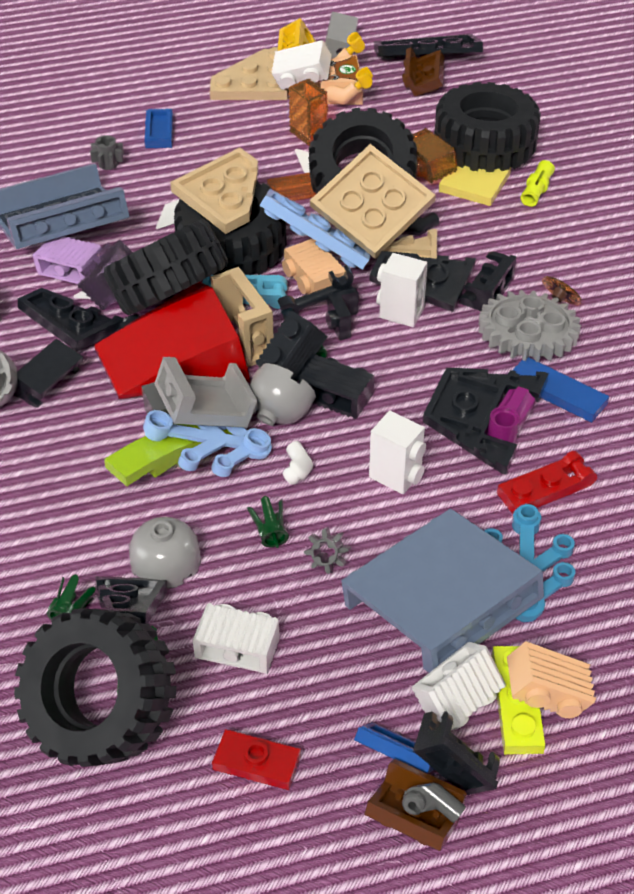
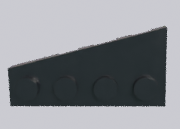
(447, 44)

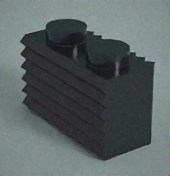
(293, 345)
(339, 385)

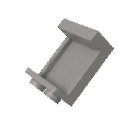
(205, 399)

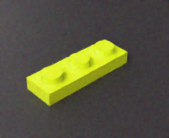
(519, 723)

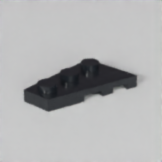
(444, 277)
(67, 321)
(131, 595)

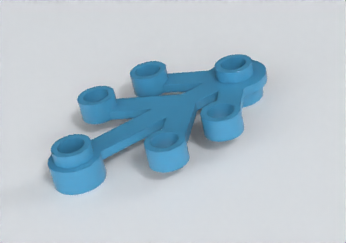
(527, 523)

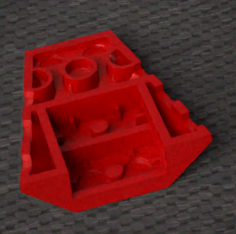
(184, 327)

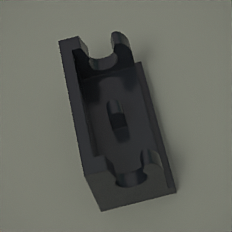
(489, 281)
(45, 371)
(453, 757)

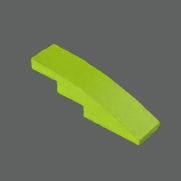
(148, 457)

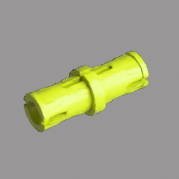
(542, 175)

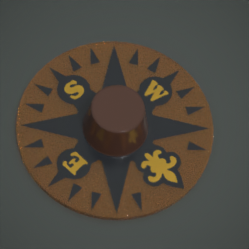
(561, 290)

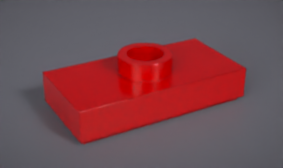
(256, 759)

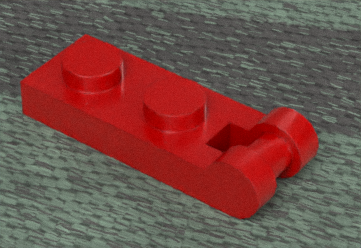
(547, 483)

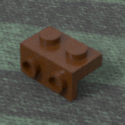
(423, 73)
(386, 806)

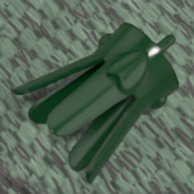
(273, 530)
(64, 604)

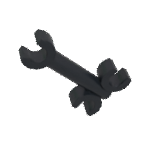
(338, 284)

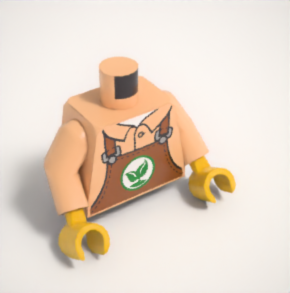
(345, 77)

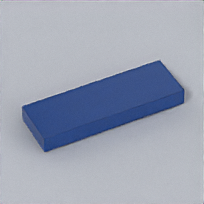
(566, 391)

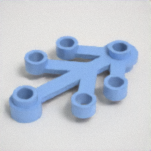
(248, 443)

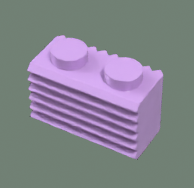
(65, 258)

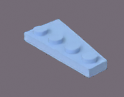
(316, 227)

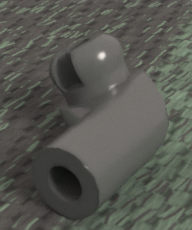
(432, 797)

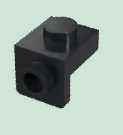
(340, 308)

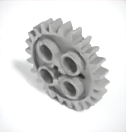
(529, 325)

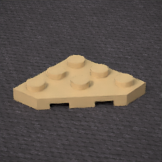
(248, 80)
(221, 189)

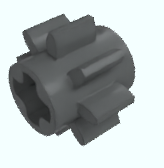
(106, 152)
(321, 558)

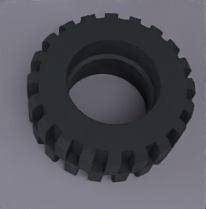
(488, 125)
(352, 134)
(250, 246)
(165, 267)
(49, 680)

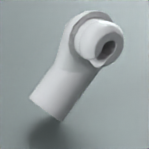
(299, 466)

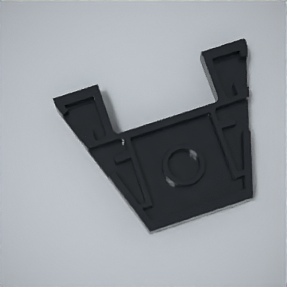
(464, 405)

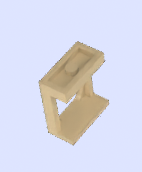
(254, 324)

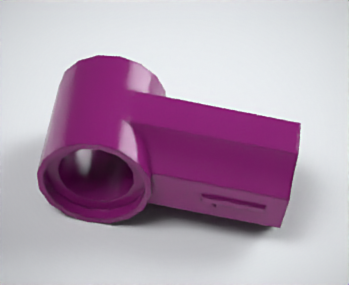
(511, 414)

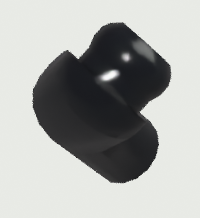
(423, 224)

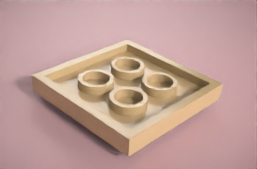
(372, 201)

